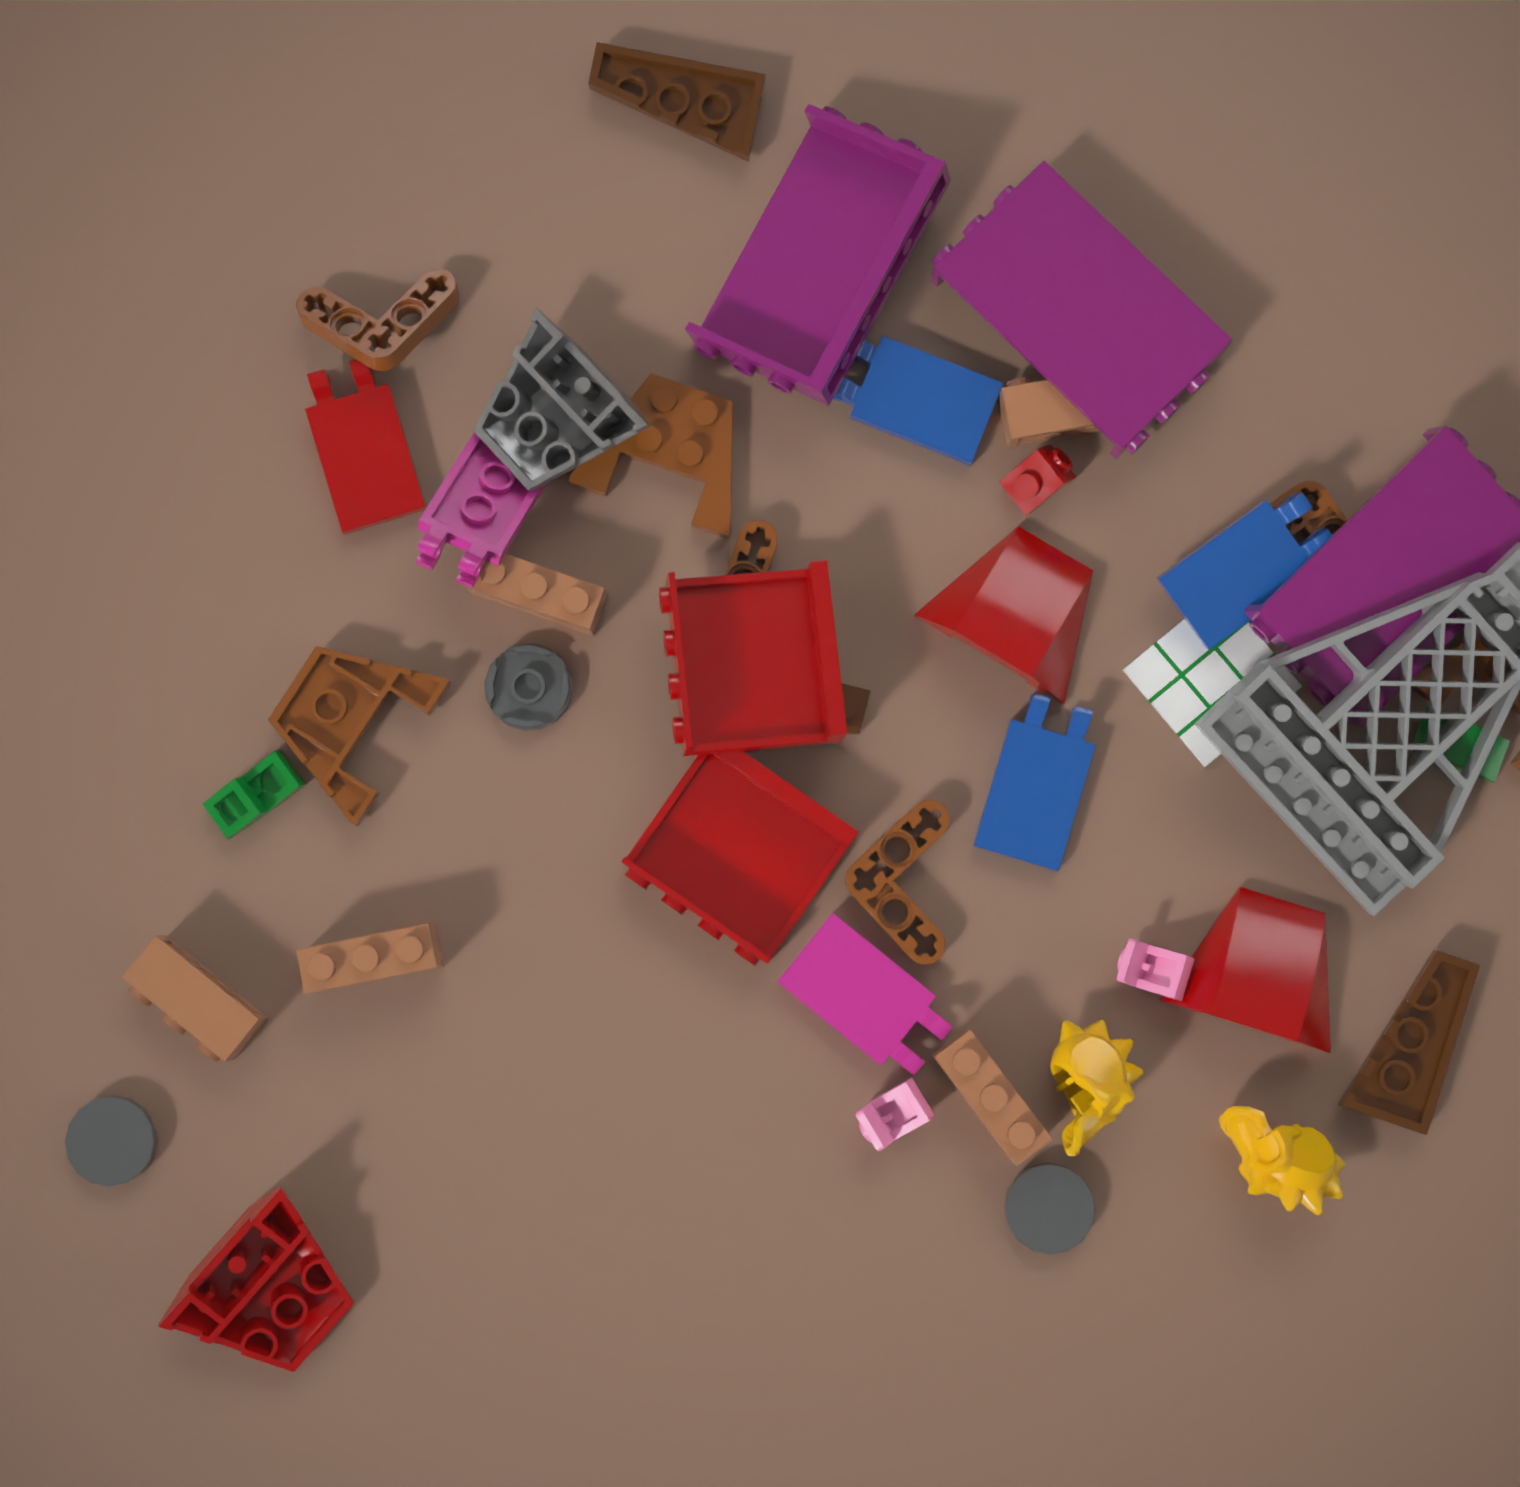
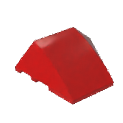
(1019, 609)
(1264, 969)
(262, 1288)

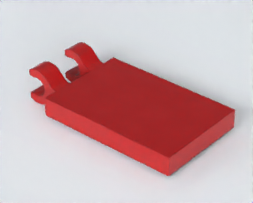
(363, 451)

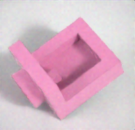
(1154, 969)
(893, 1114)

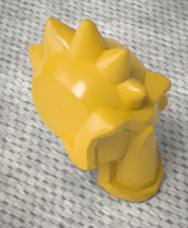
(1093, 1078)
(1284, 1161)

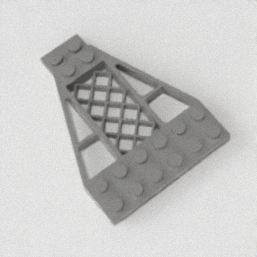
(1322, 788)

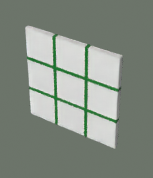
(1188, 679)

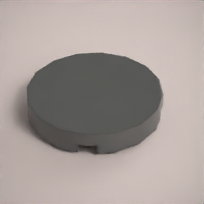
(528, 687)
(111, 1141)
(1049, 1208)

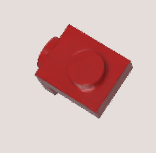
(1038, 478)

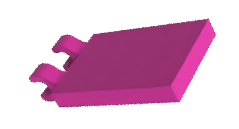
(476, 511)
(862, 993)

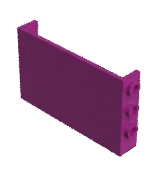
(823, 256)
(1083, 307)
(1416, 534)

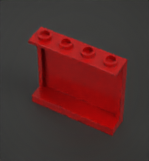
(753, 660)
(739, 851)

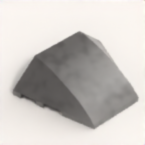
(554, 408)

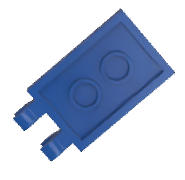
(921, 399)
(1239, 568)
(1036, 787)

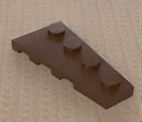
(689, 95)
(1413, 1053)

